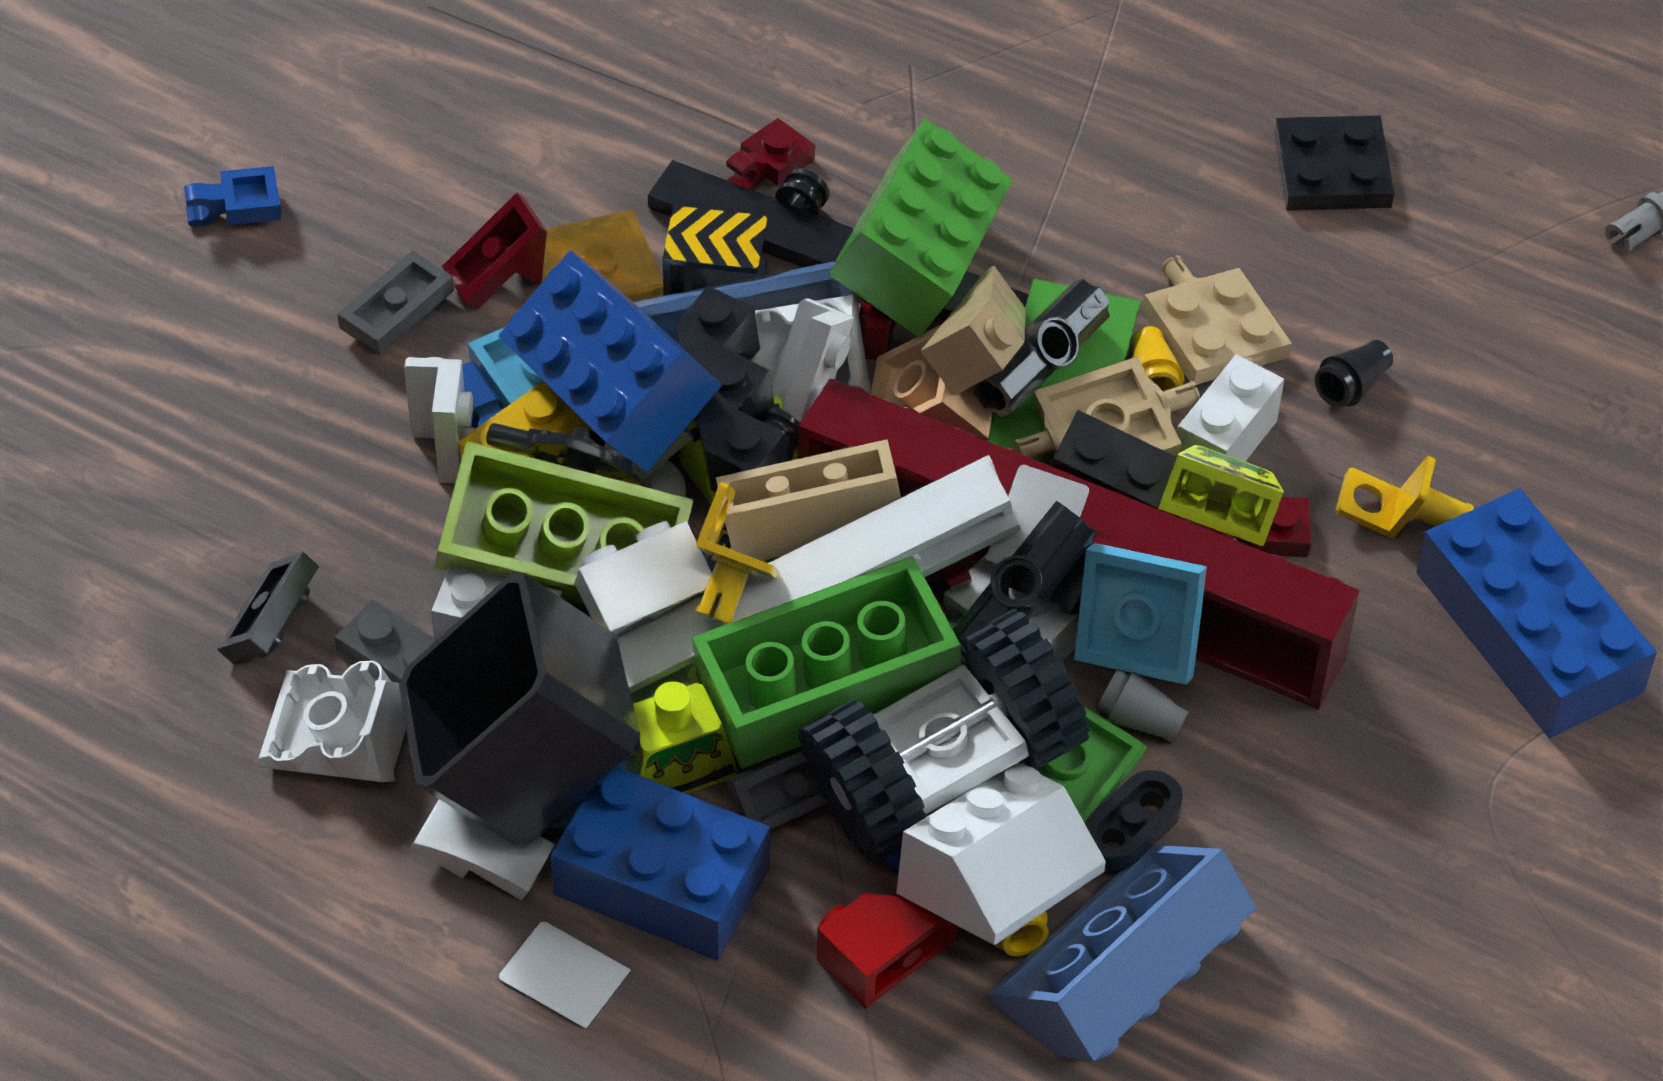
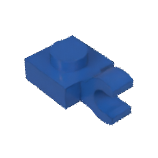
(242, 195)

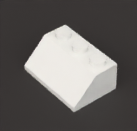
(999, 854)

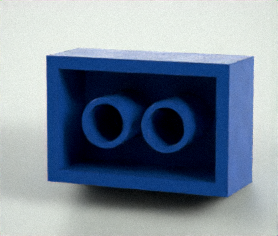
(662, 861)

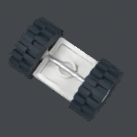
(947, 737)

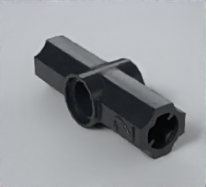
(1048, 345)
(1046, 554)

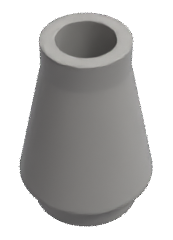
(1141, 706)

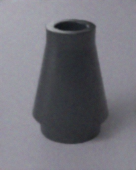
(1350, 374)

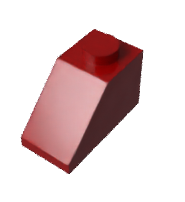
(879, 943)

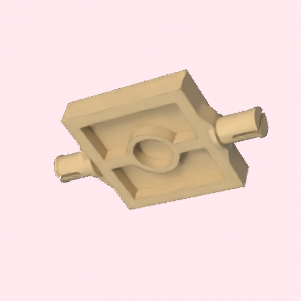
(1213, 321)
(1116, 395)

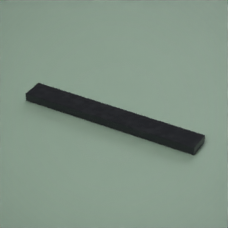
(790, 231)

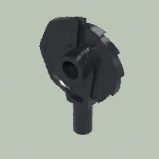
(580, 451)

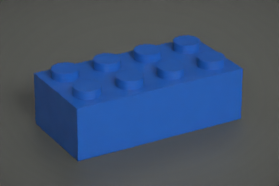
(609, 361)
(1535, 612)

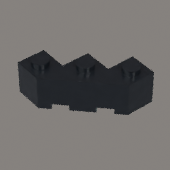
(724, 340)

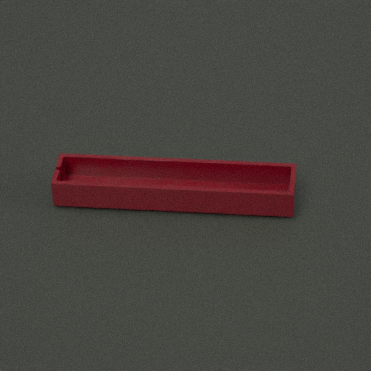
(1257, 610)

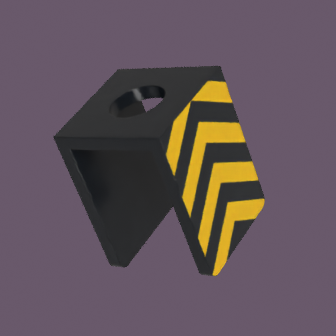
(712, 248)

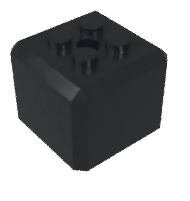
(518, 710)

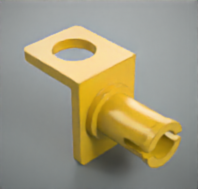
(1401, 504)
(731, 566)

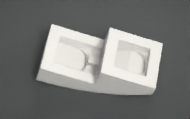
(466, 845)

